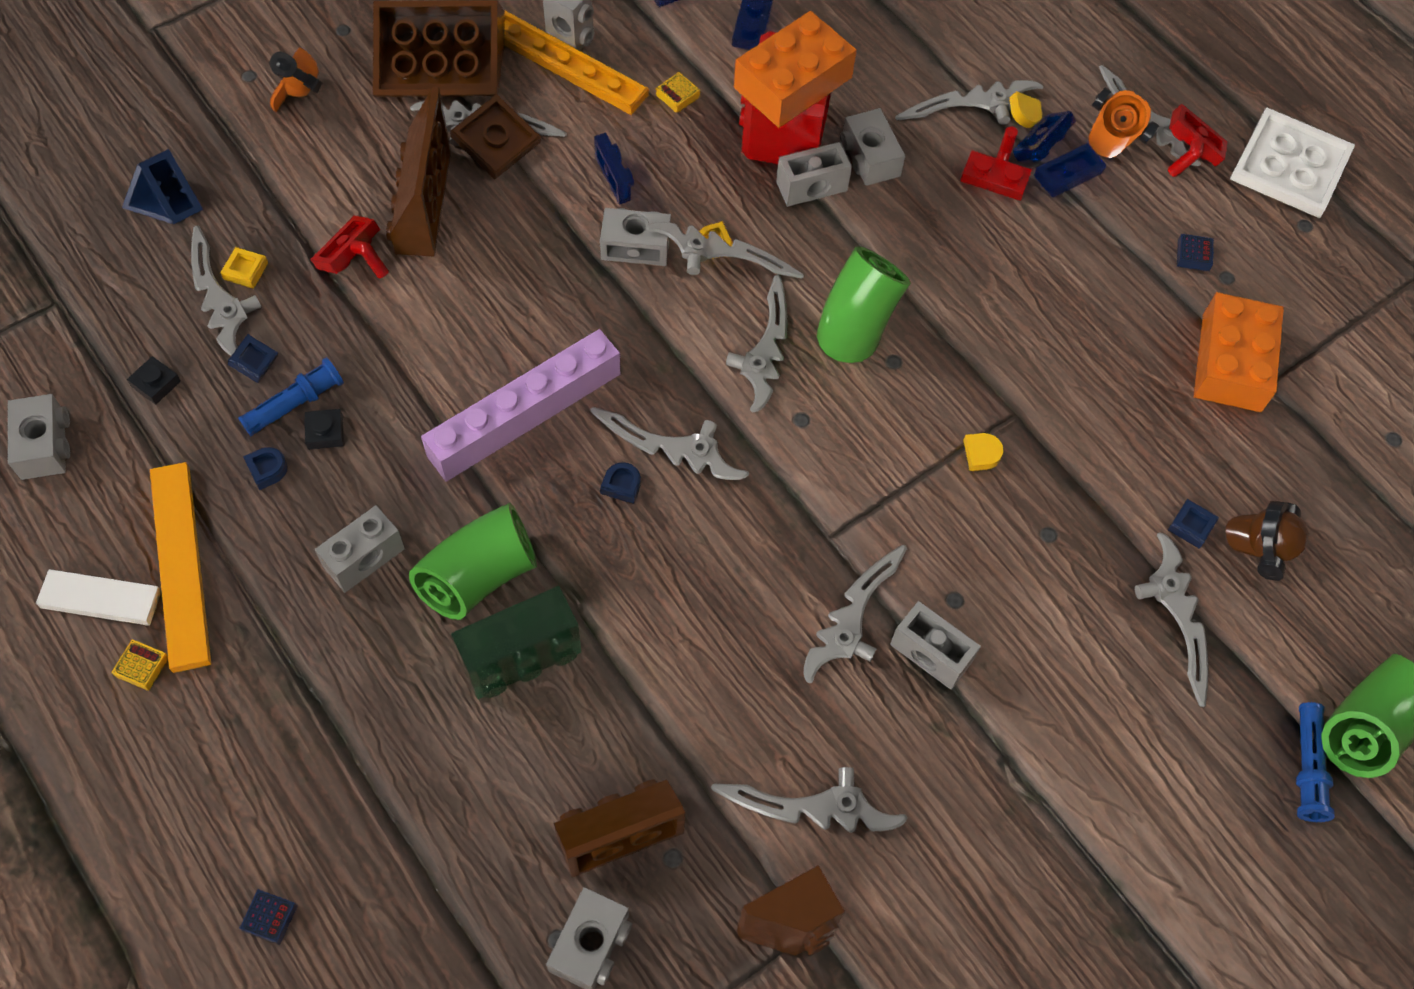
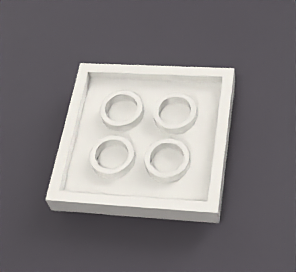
(1293, 162)

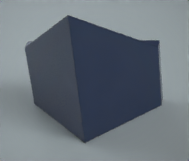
(161, 190)

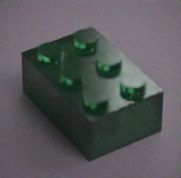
(518, 643)

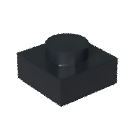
(153, 380)
(324, 429)

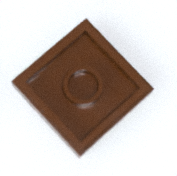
(495, 136)

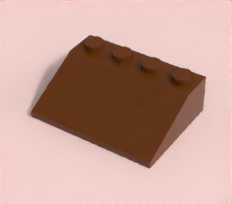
(437, 45)
(421, 181)

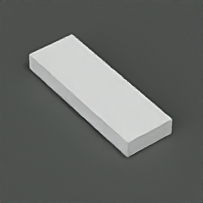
(99, 597)

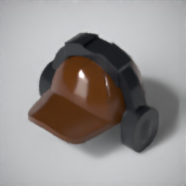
(1271, 535)

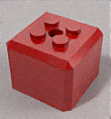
(767, 142)

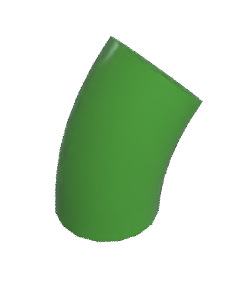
(860, 306)
(473, 563)
(1373, 721)

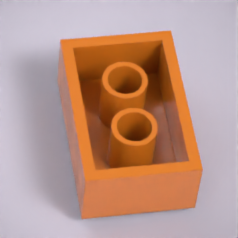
(794, 68)
(1239, 352)

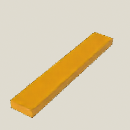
(573, 65)
(180, 568)

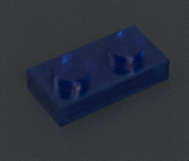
(751, 23)
(1044, 136)
(609, 160)
(1069, 170)

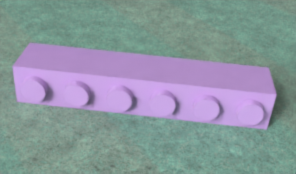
(521, 405)

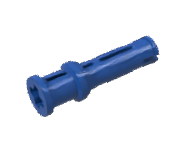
(305, 388)
(1313, 779)

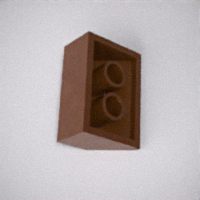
(619, 826)
(794, 915)

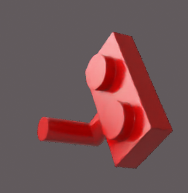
(1203, 140)
(997, 173)
(346, 243)

